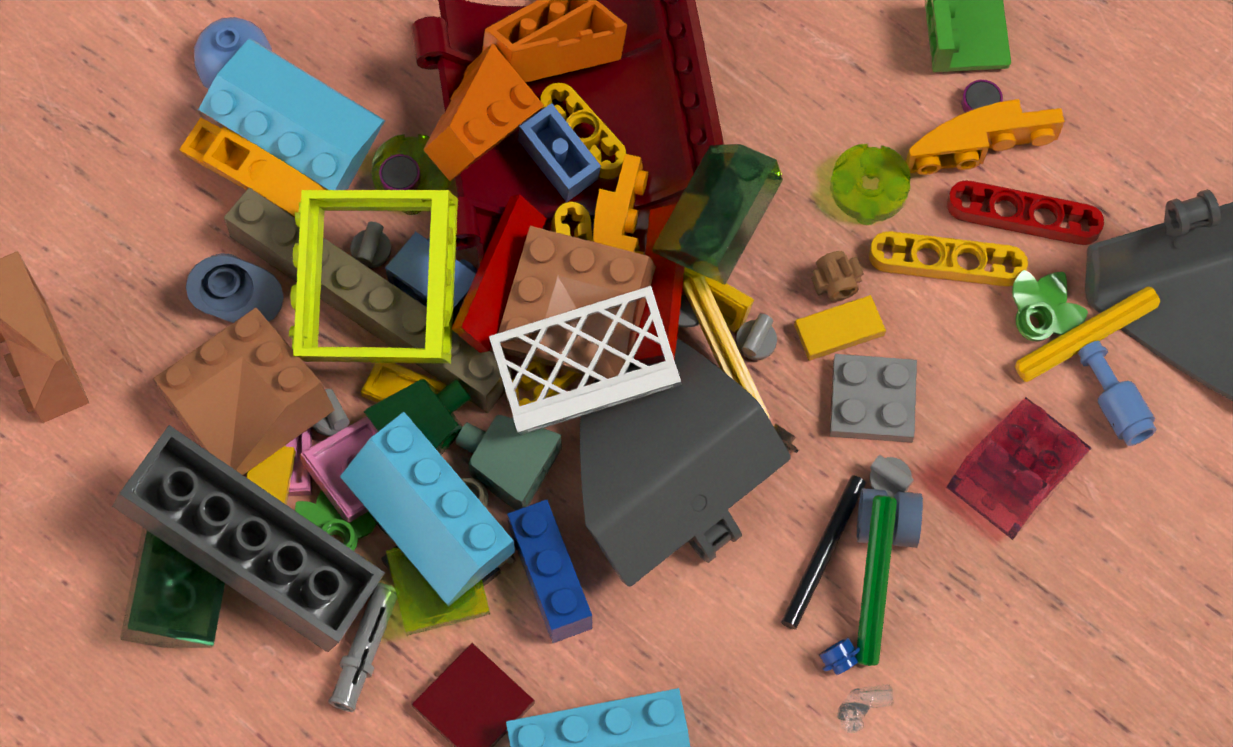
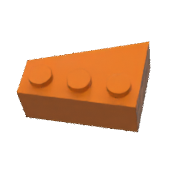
(557, 37)
(481, 113)

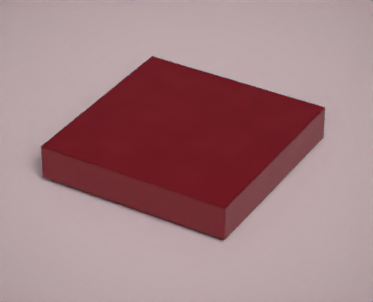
(472, 701)

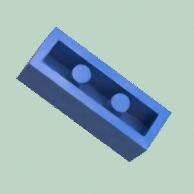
(550, 571)

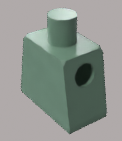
(510, 462)

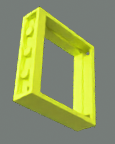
(441, 273)

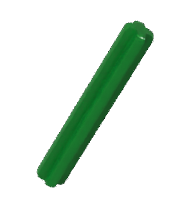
(876, 579)

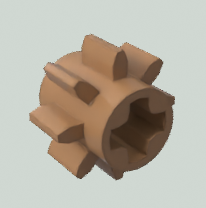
(837, 276)

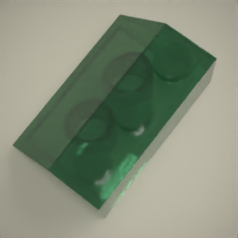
(719, 210)
(171, 599)

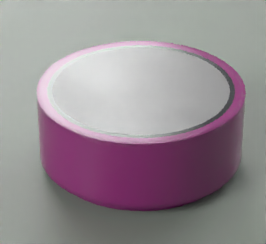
(980, 94)
(400, 173)

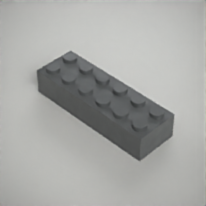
(248, 539)

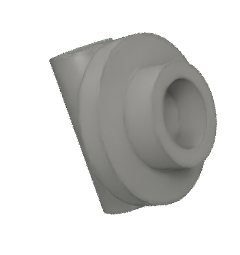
(371, 246)
(757, 338)
(334, 421)
(890, 475)

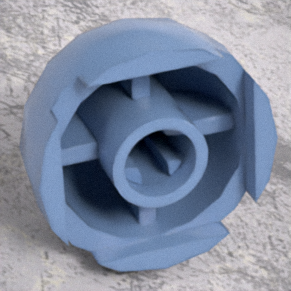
(220, 43)

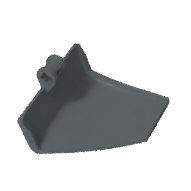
(1192, 273)
(674, 466)

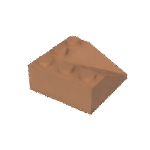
(567, 274)
(35, 345)
(244, 393)

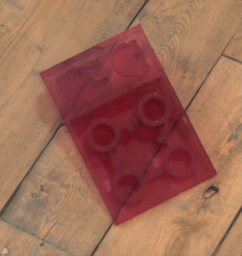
(1018, 467)

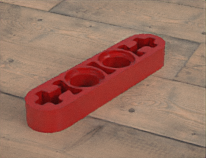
(1024, 219)

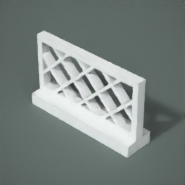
(597, 395)

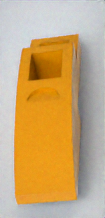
(967, 137)
(247, 165)
(615, 209)

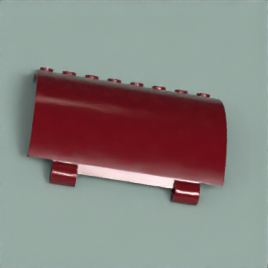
(651, 100)

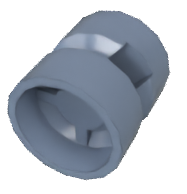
(907, 517)

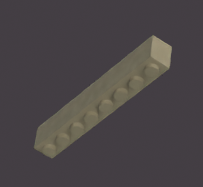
(362, 296)

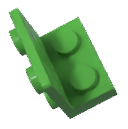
(967, 35)

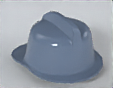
(233, 288)

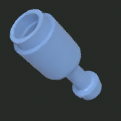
(1120, 400)

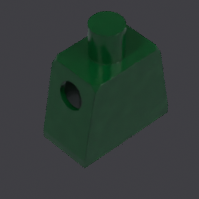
(426, 408)

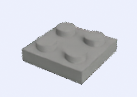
(873, 398)

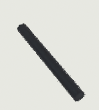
(823, 552)

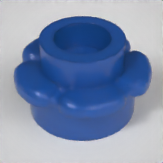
(840, 656)

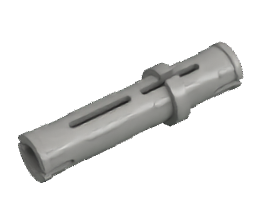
(358, 663)

